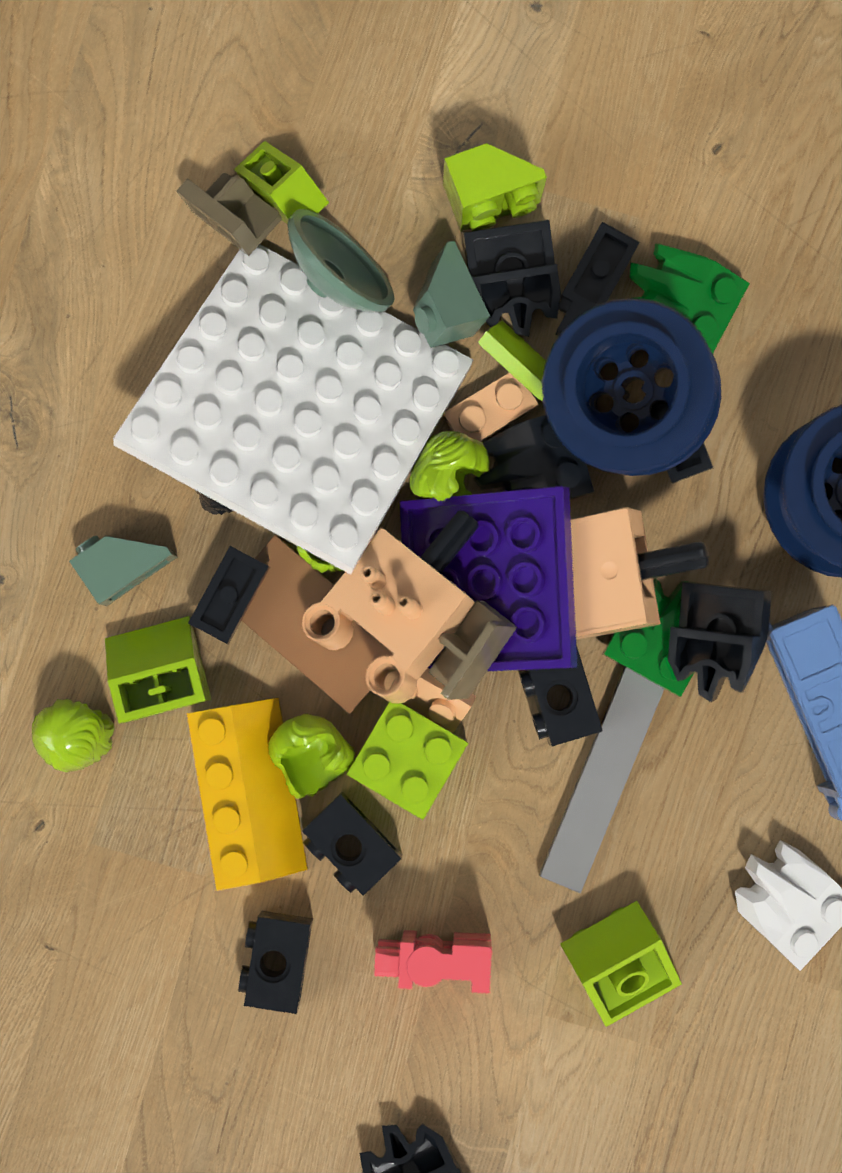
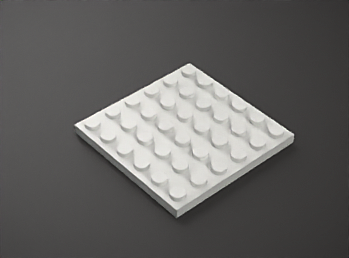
(294, 407)

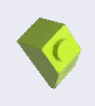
(280, 181)

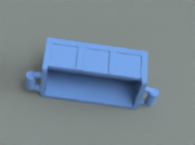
(810, 665)

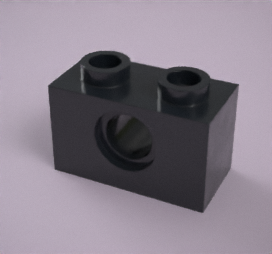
(573, 721)
(377, 852)
(282, 988)

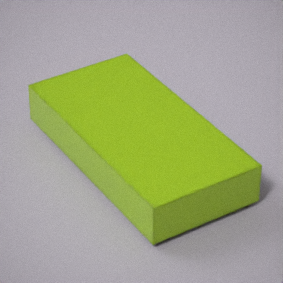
(515, 356)

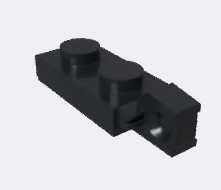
(596, 273)

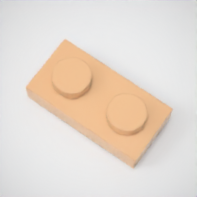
(491, 408)
(431, 704)

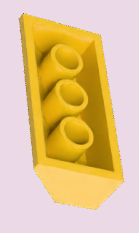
(244, 796)

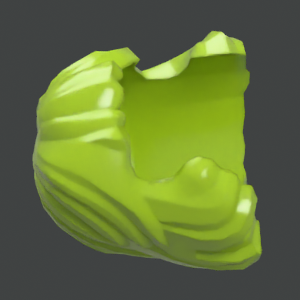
(445, 462)
(71, 735)
(309, 754)

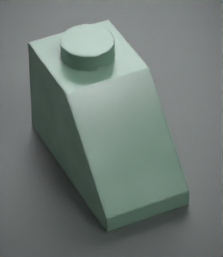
(449, 300)
(117, 565)

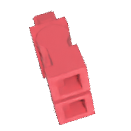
(431, 959)

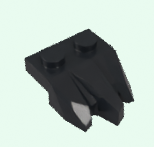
(514, 272)
(533, 459)
(719, 635)
(424, 1155)

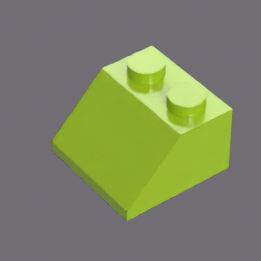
(621, 963)

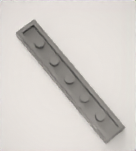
(601, 781)

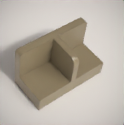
(232, 210)
(471, 650)

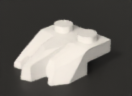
(791, 903)

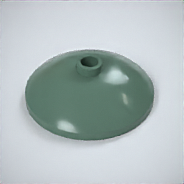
(337, 264)

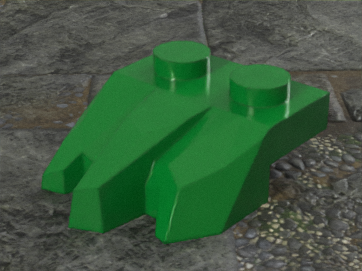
(693, 287)
(647, 648)

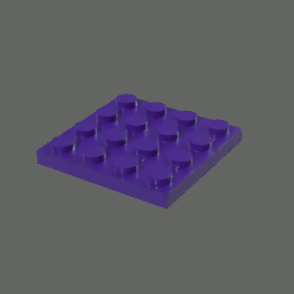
(513, 563)

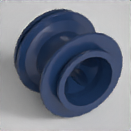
(612, 335)
(796, 497)

